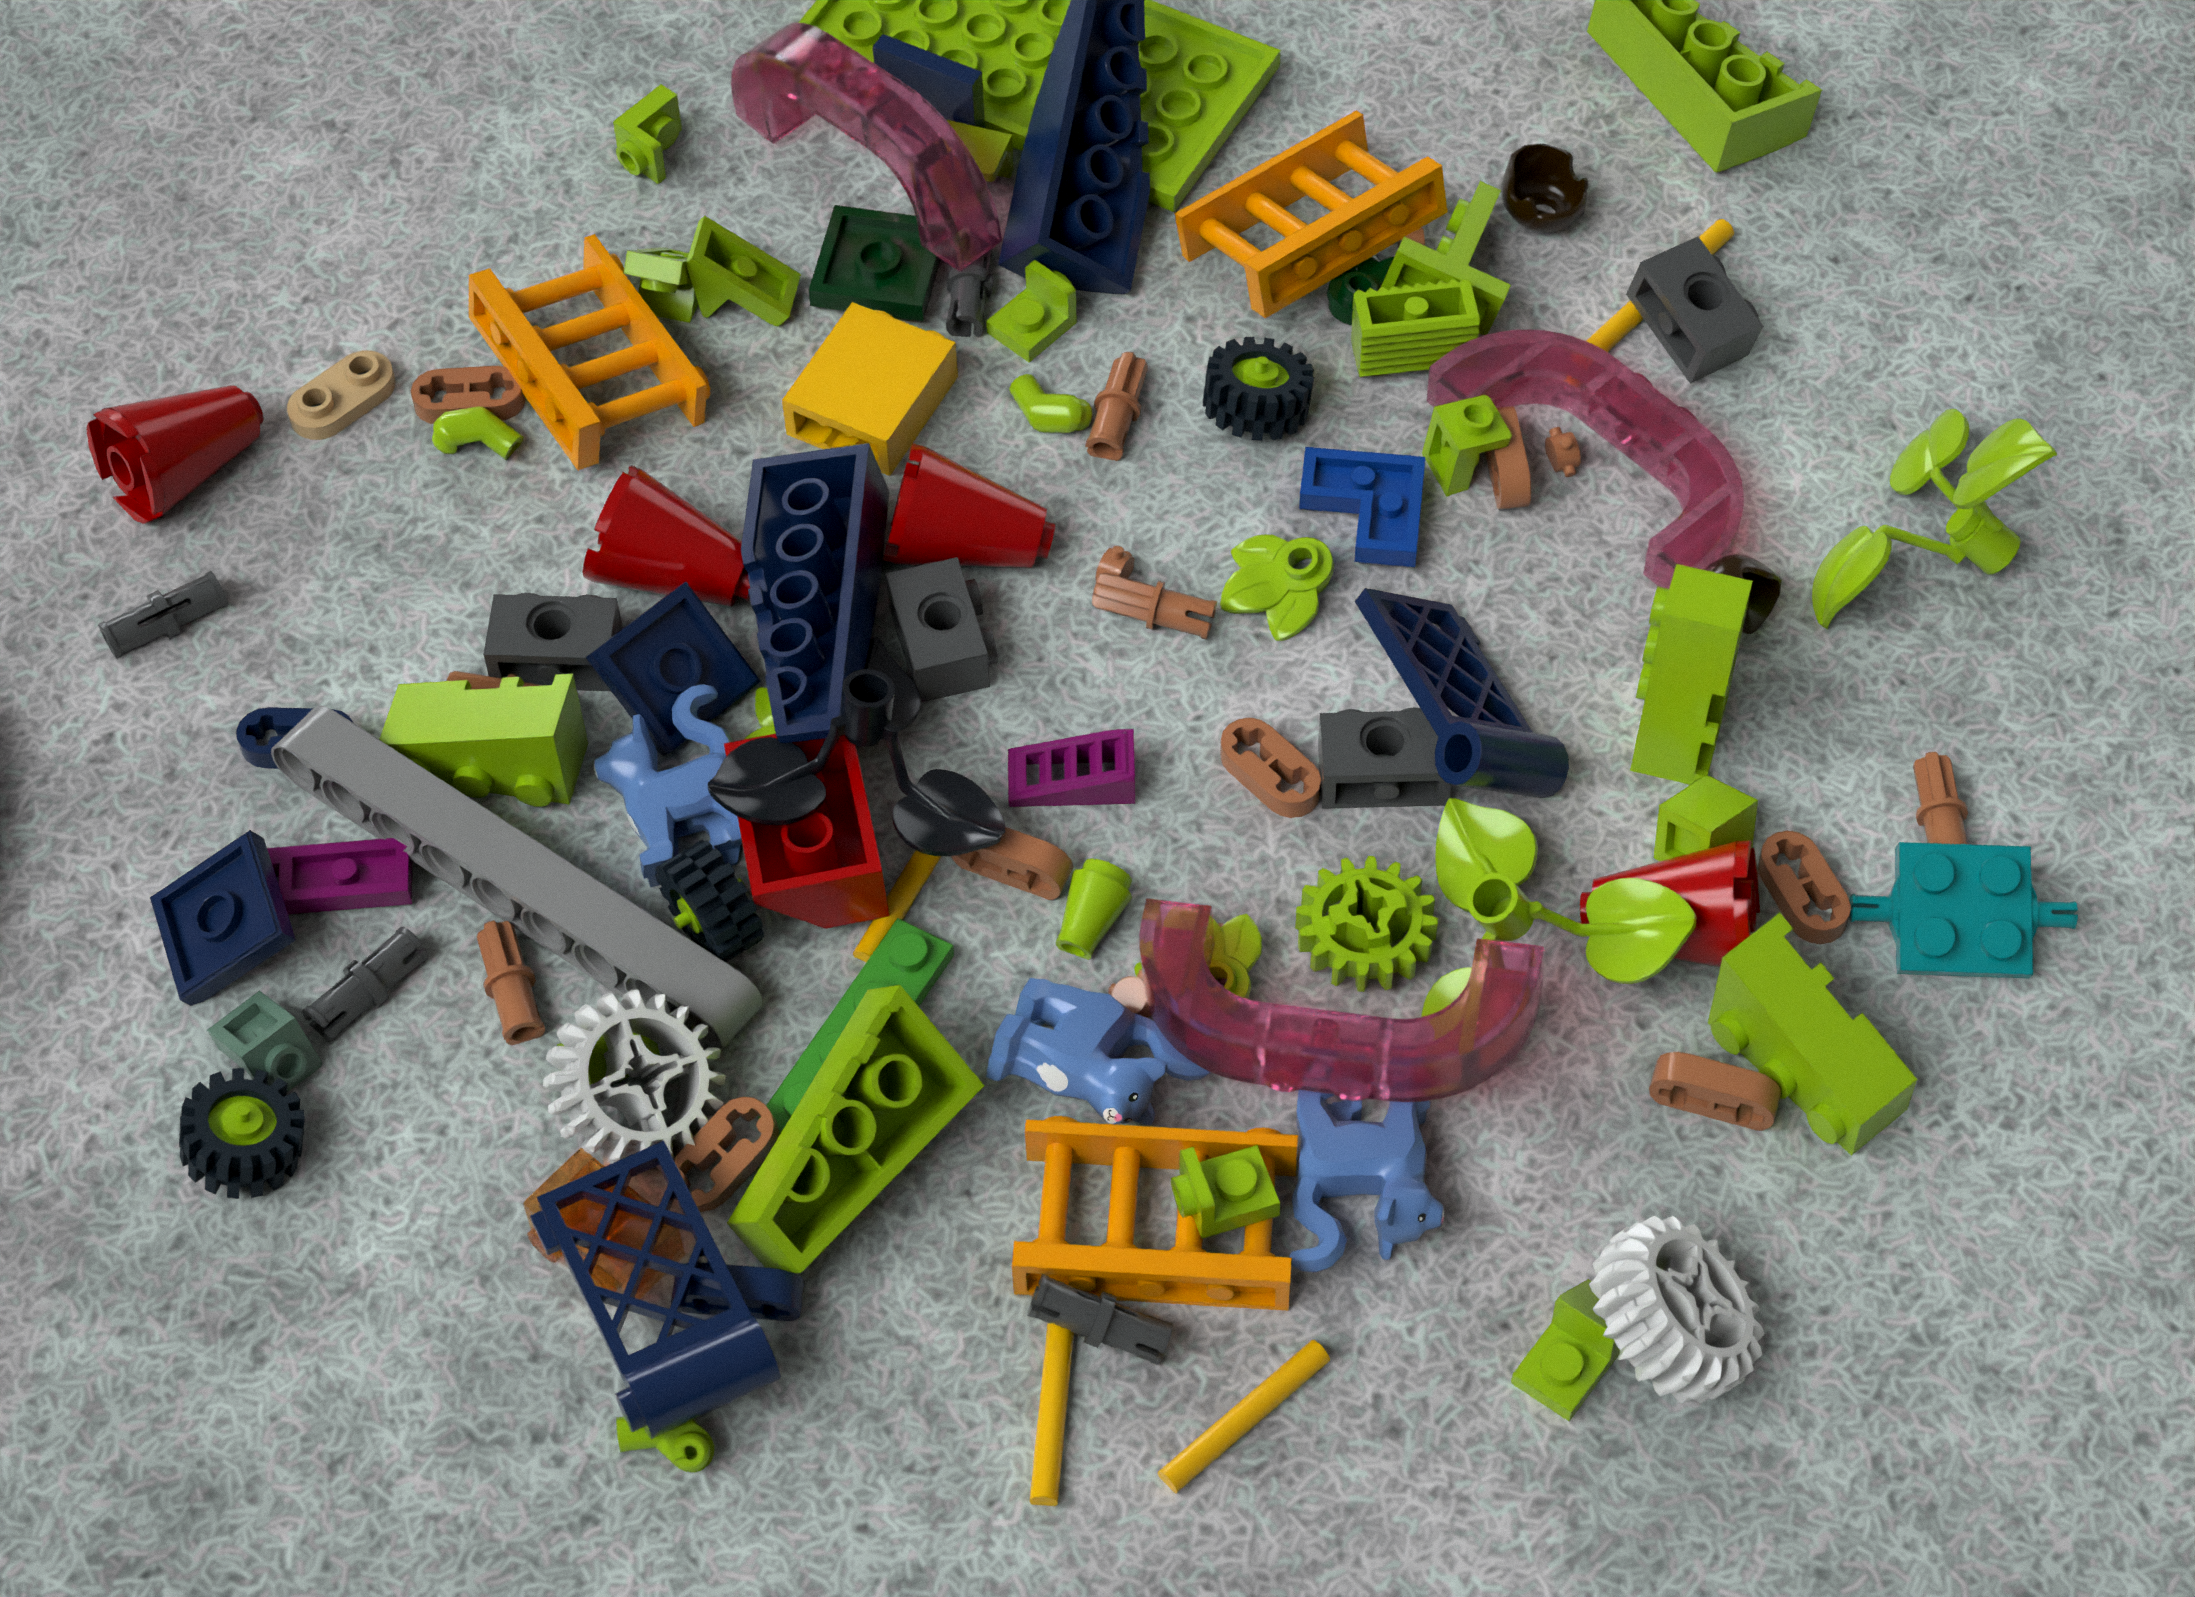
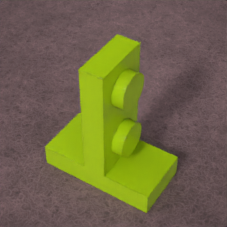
(1451, 259)

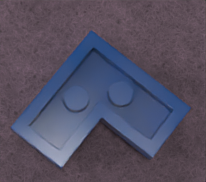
(1378, 488)

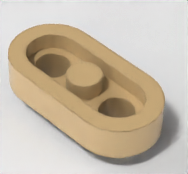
(342, 395)

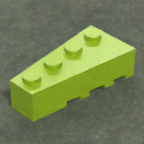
(1704, 79)
(855, 1129)

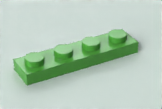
(902, 958)

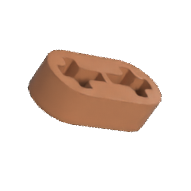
(466, 389)
(1510, 467)
(1263, 777)
(1021, 863)
(1814, 880)
(1715, 1090)
(739, 1161)

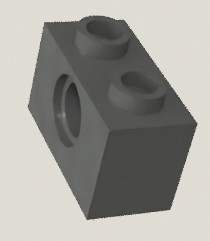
(1694, 309)
(934, 600)
(549, 637)
(1360, 779)

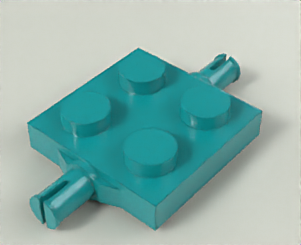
(1963, 910)

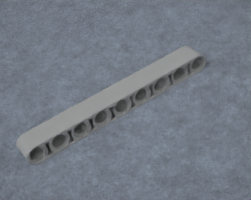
(513, 874)

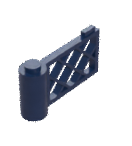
(1445, 669)
(681, 1372)

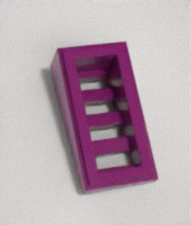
(1092, 789)

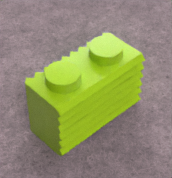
(1411, 325)

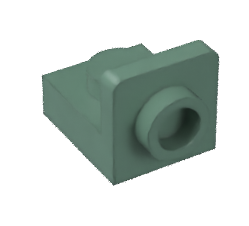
(266, 1039)

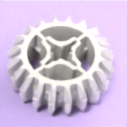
(630, 1056)
(1676, 1309)

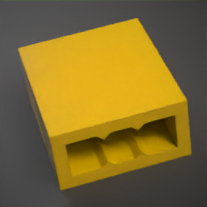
(871, 385)

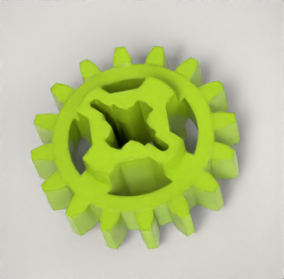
(1348, 939)

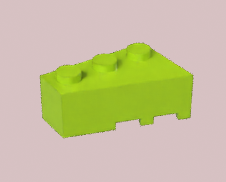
(1805, 1041)

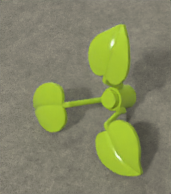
(1972, 528)
(1491, 852)

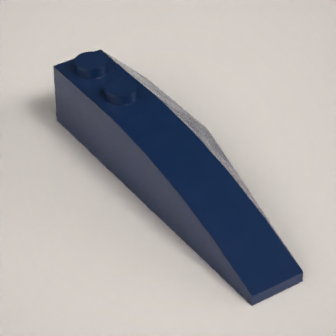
(1081, 168)
(814, 577)

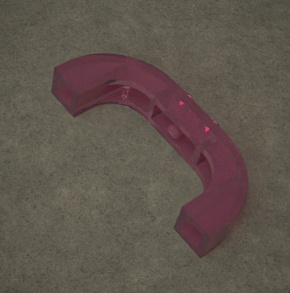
(813, 73)
(1627, 413)
(1334, 1049)

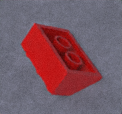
(826, 864)

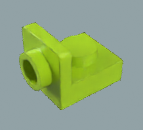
(646, 131)
(1036, 314)
(1457, 438)
(1224, 1190)

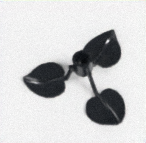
(777, 786)

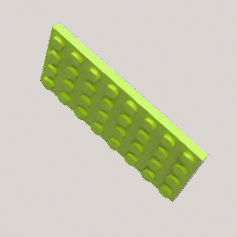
(1195, 71)

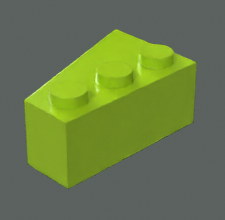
(1688, 672)
(493, 739)

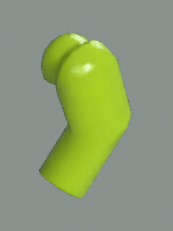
(1050, 411)
(474, 425)
(686, 1446)

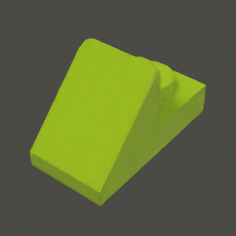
(733, 269)
(663, 281)
(1568, 1355)

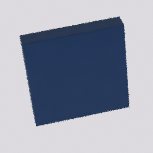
(945, 84)
(663, 656)
(222, 918)

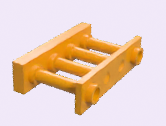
(1330, 244)
(555, 386)
(1120, 1268)

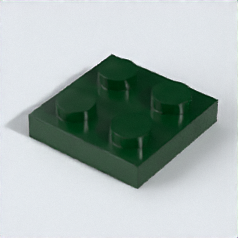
(874, 263)

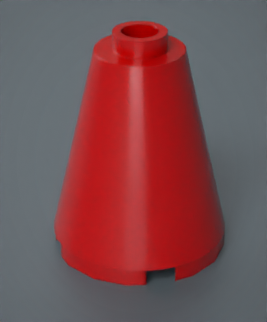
(171, 445)
(961, 514)
(660, 540)
(1718, 887)

